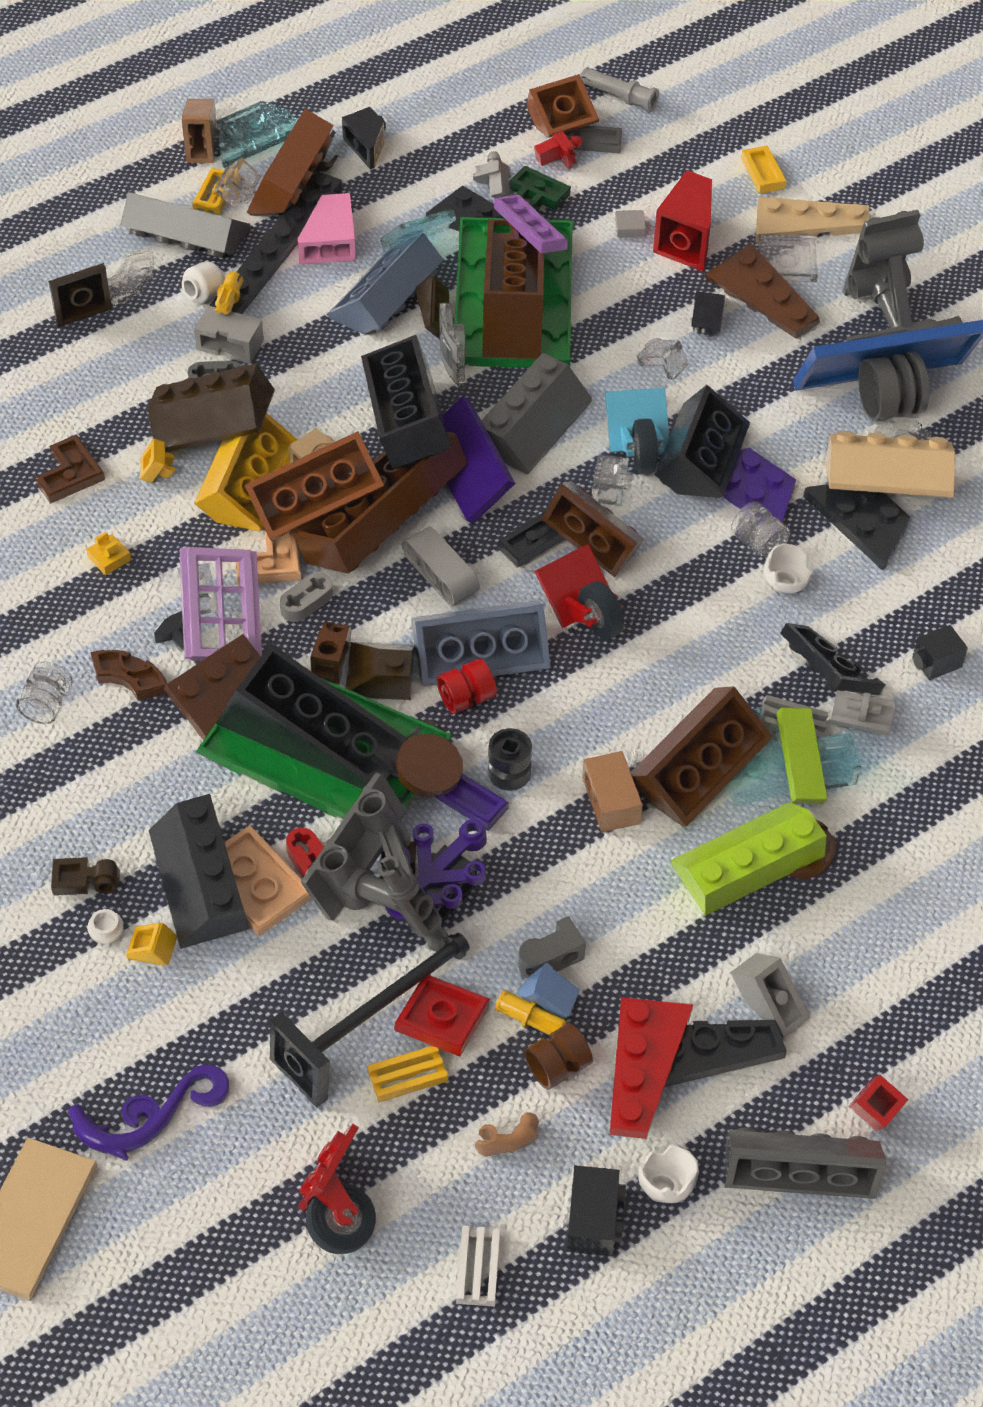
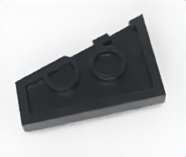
(822, 658)

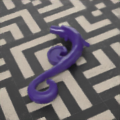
(143, 1105)

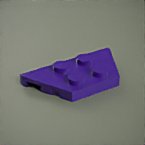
(759, 481)

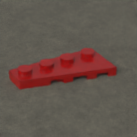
(645, 1054)

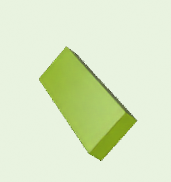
(801, 756)

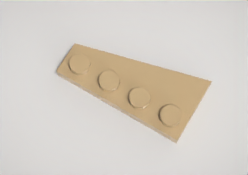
(810, 218)

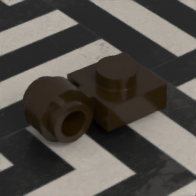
(74, 875)

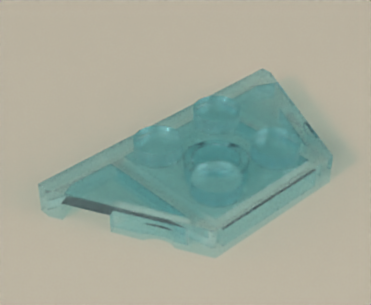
(253, 131)

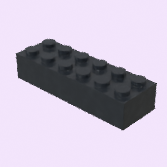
(405, 402)

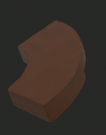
(135, 674)

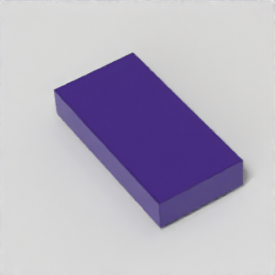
(475, 802)

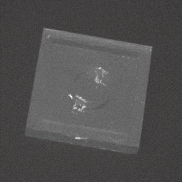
(791, 256)

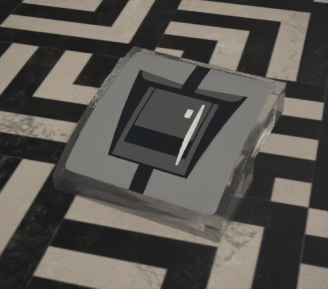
(452, 345)

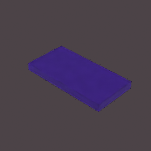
(485, 475)

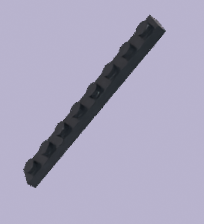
(281, 240)

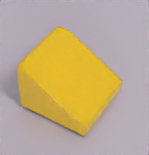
(152, 944)

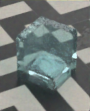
(839, 760)

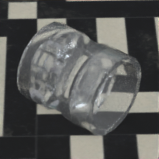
(759, 529)
(44, 692)

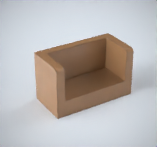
(612, 791)

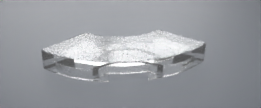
(132, 277)

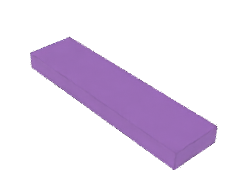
(530, 224)

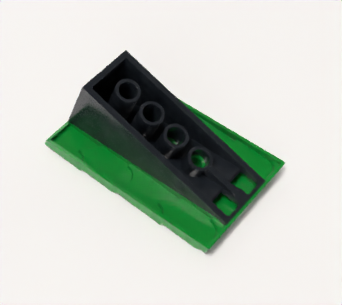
(309, 735)

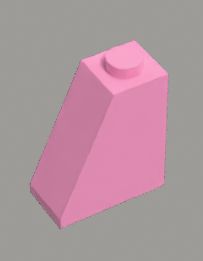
(328, 232)

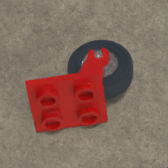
(581, 593)
(337, 1213)

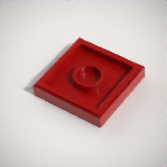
(442, 1015)

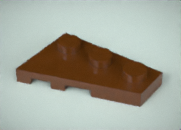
(210, 684)

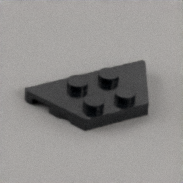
(864, 517)

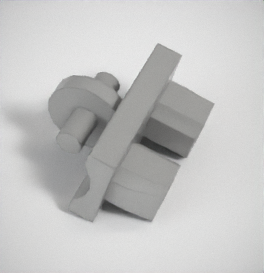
(863, 713)

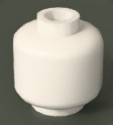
(202, 281)

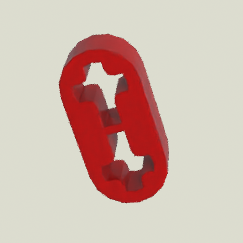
(296, 853)

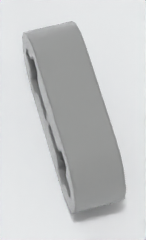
(309, 599)

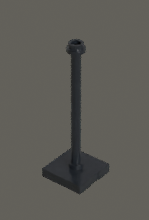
(304, 1061)

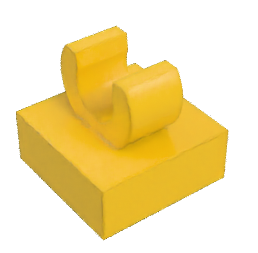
(156, 462)
(108, 553)

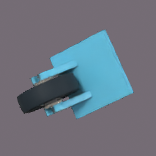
(638, 425)

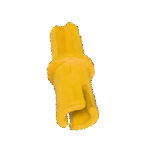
(228, 293)
(528, 1013)

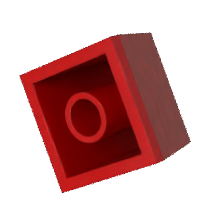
(685, 221)

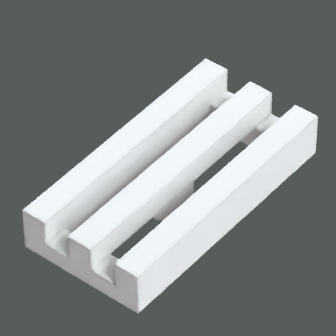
(480, 1236)

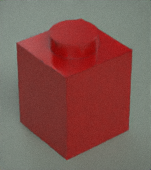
(878, 1102)

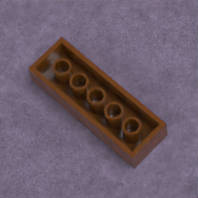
(356, 530)

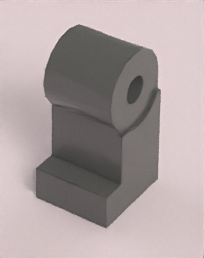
(557, 949)

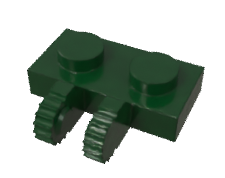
(539, 188)

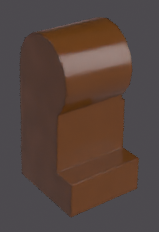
(330, 651)

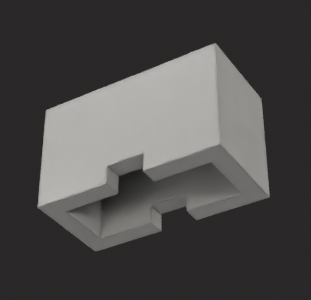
(230, 333)

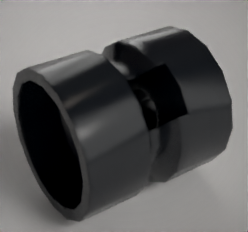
(509, 759)

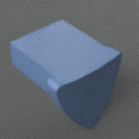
(550, 991)

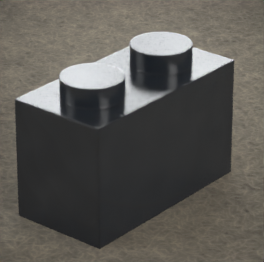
(594, 1209)

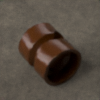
(555, 1057)

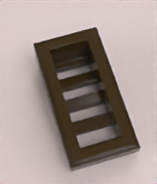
(430, 295)

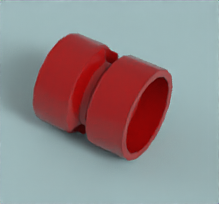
(468, 685)

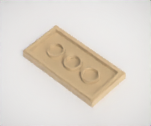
(36, 1211)

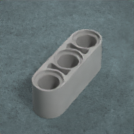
(440, 565)

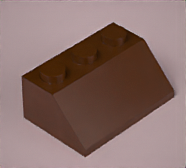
(586, 521)

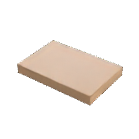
(264, 881)

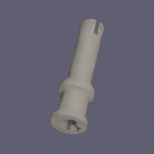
(630, 91)

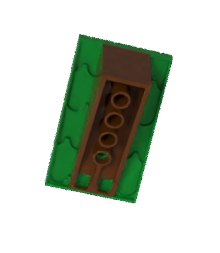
(512, 295)

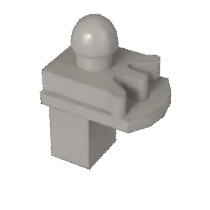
(494, 173)

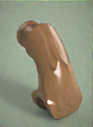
(497, 1143)

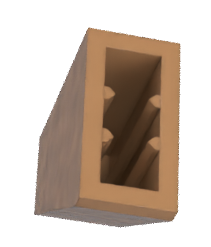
(199, 130)

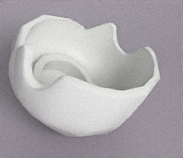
(787, 569)
(669, 1175)

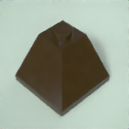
(80, 295)
(381, 670)

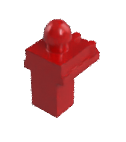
(557, 148)

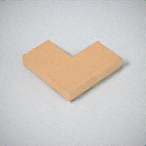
(279, 562)

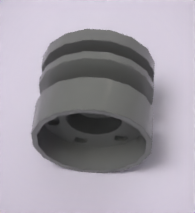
(893, 385)

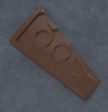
(763, 290)

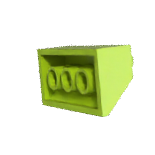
(751, 856)

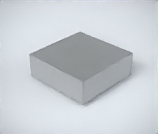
(630, 223)

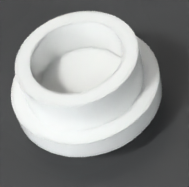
(105, 926)

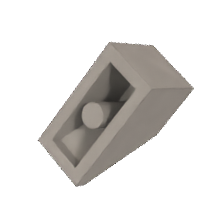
(770, 992)

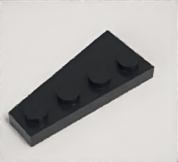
(725, 1048)

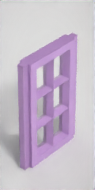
(191, 598)

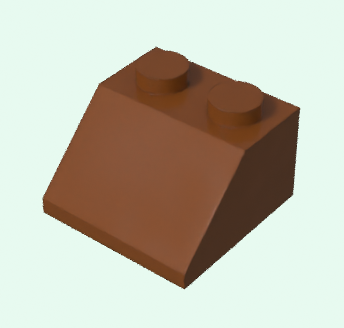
(561, 106)

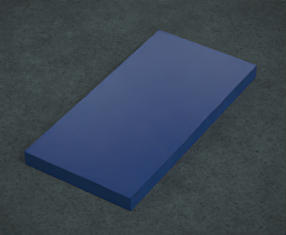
(841, 361)

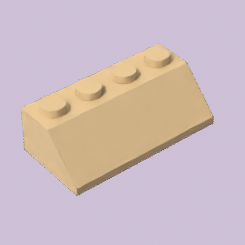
(890, 464)

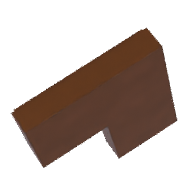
(76, 470)

